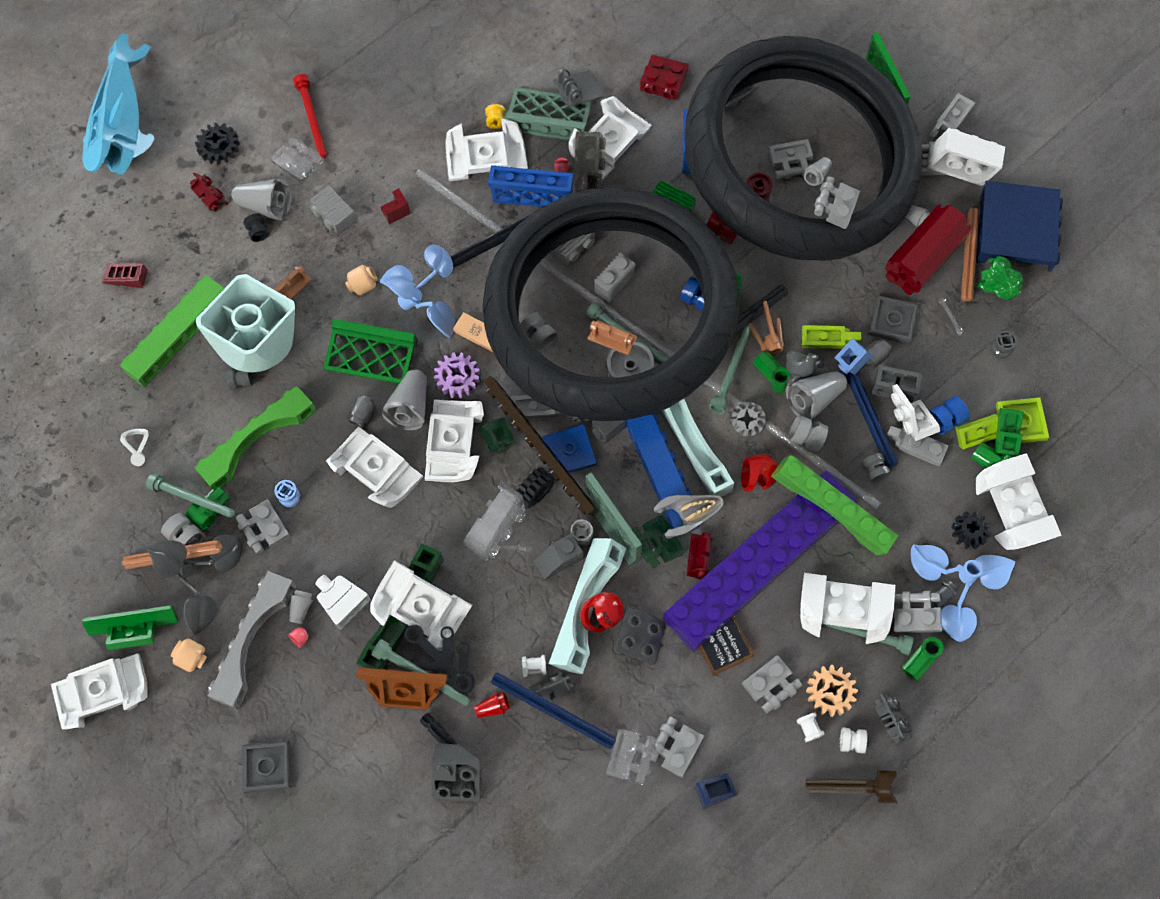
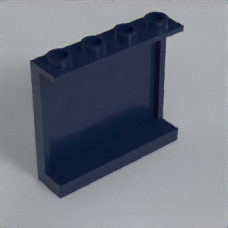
(1019, 223)

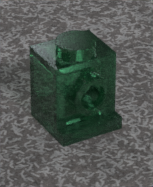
(497, 429)

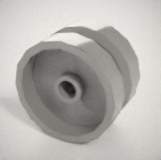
(622, 365)

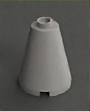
(264, 197)
(815, 393)
(408, 402)

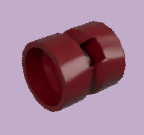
(760, 184)
(721, 229)

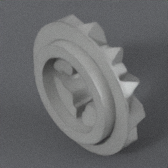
(754, 426)

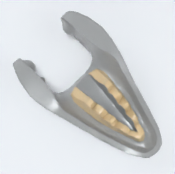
(692, 510)

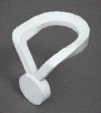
(137, 457)

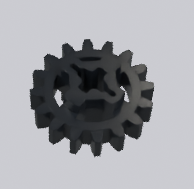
(219, 142)

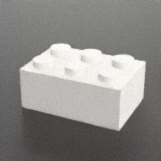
(965, 156)

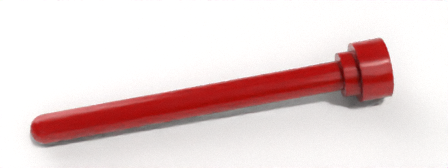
(302, 83)

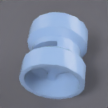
(291, 495)

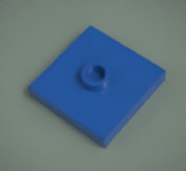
(572, 448)

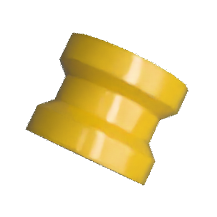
(494, 115)

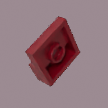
(663, 77)

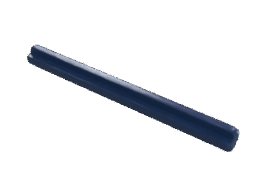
(871, 419)
(553, 710)

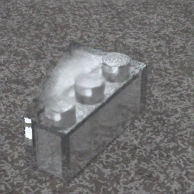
(495, 523)

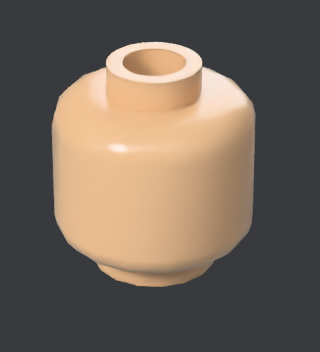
(361, 280)
(188, 655)

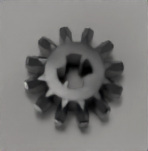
(968, 538)

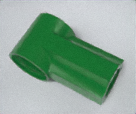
(771, 371)
(987, 456)
(204, 517)
(921, 659)

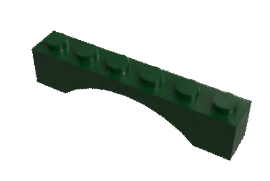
(425, 566)

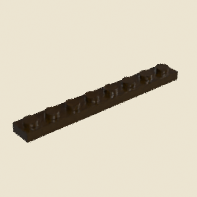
(545, 453)

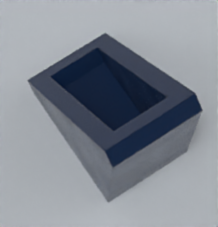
(715, 790)

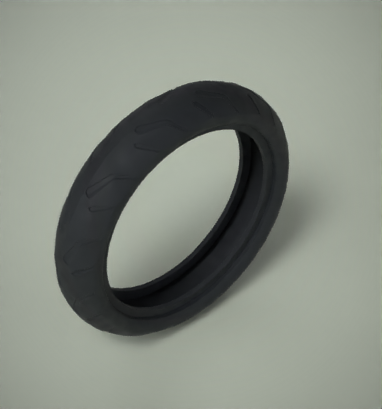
(844, 75)
(610, 211)

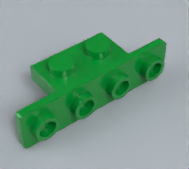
(130, 627)

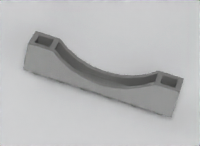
(231, 682)

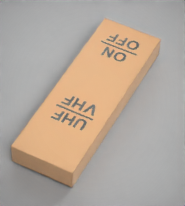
(472, 330)

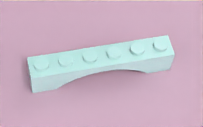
(706, 464)
(572, 643)

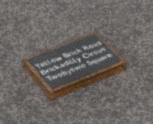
(726, 648)

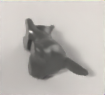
(801, 366)

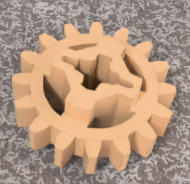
(834, 699)

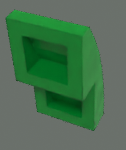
(1008, 431)

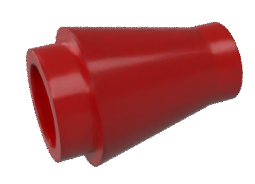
(492, 706)

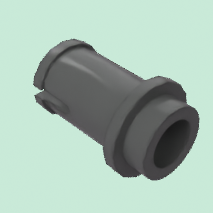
(947, 591)

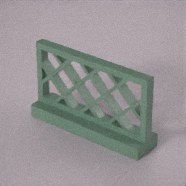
(546, 125)
(613, 522)

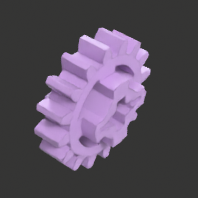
(456, 366)

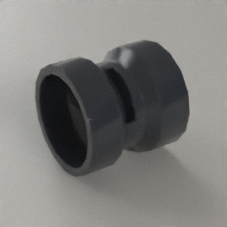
(255, 225)

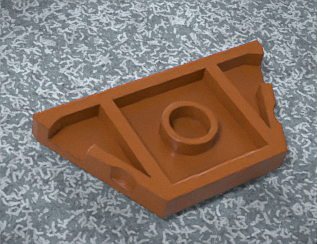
(402, 688)

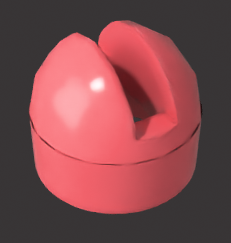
(562, 165)
(299, 636)

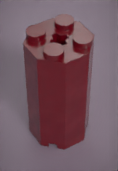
(927, 249)

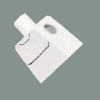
(341, 599)

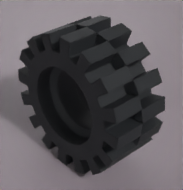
(535, 487)

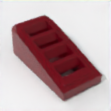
(136, 281)

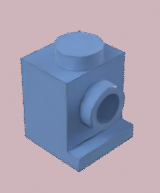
(846, 355)

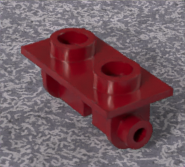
(203, 185)
(699, 555)

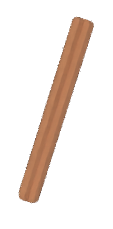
(970, 256)
(193, 551)

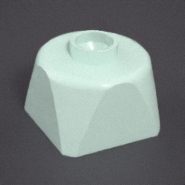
(249, 325)

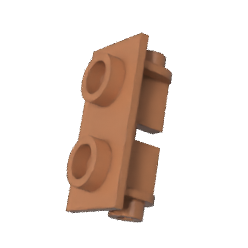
(293, 283)
(611, 337)

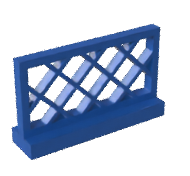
(525, 181)

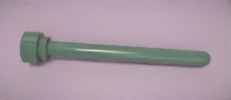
(596, 312)
(719, 402)
(158, 483)
(903, 644)
(383, 651)

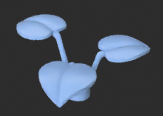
(400, 280)
(993, 573)

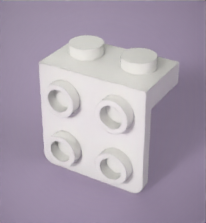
(914, 415)

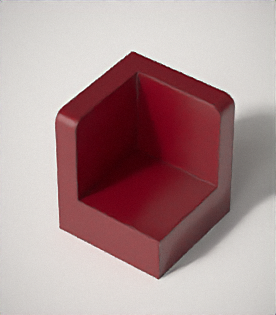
(397, 208)

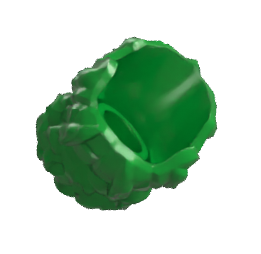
(1001, 279)

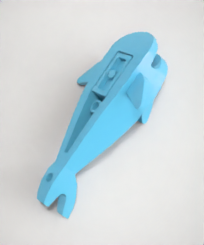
(114, 118)

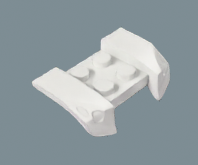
(619, 128)
(480, 151)
(451, 440)
(375, 467)
(1017, 503)
(417, 603)
(847, 606)
(100, 689)

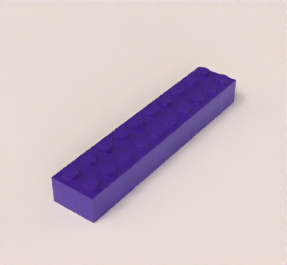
(750, 569)

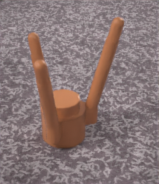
(773, 342)

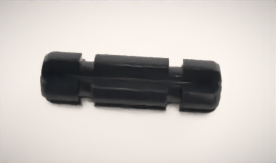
(436, 730)

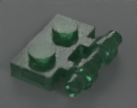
(665, 547)

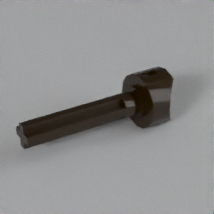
(880, 786)

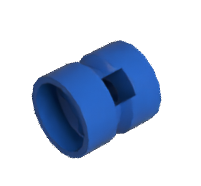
(691, 293)
(949, 414)

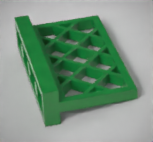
(880, 59)
(374, 334)

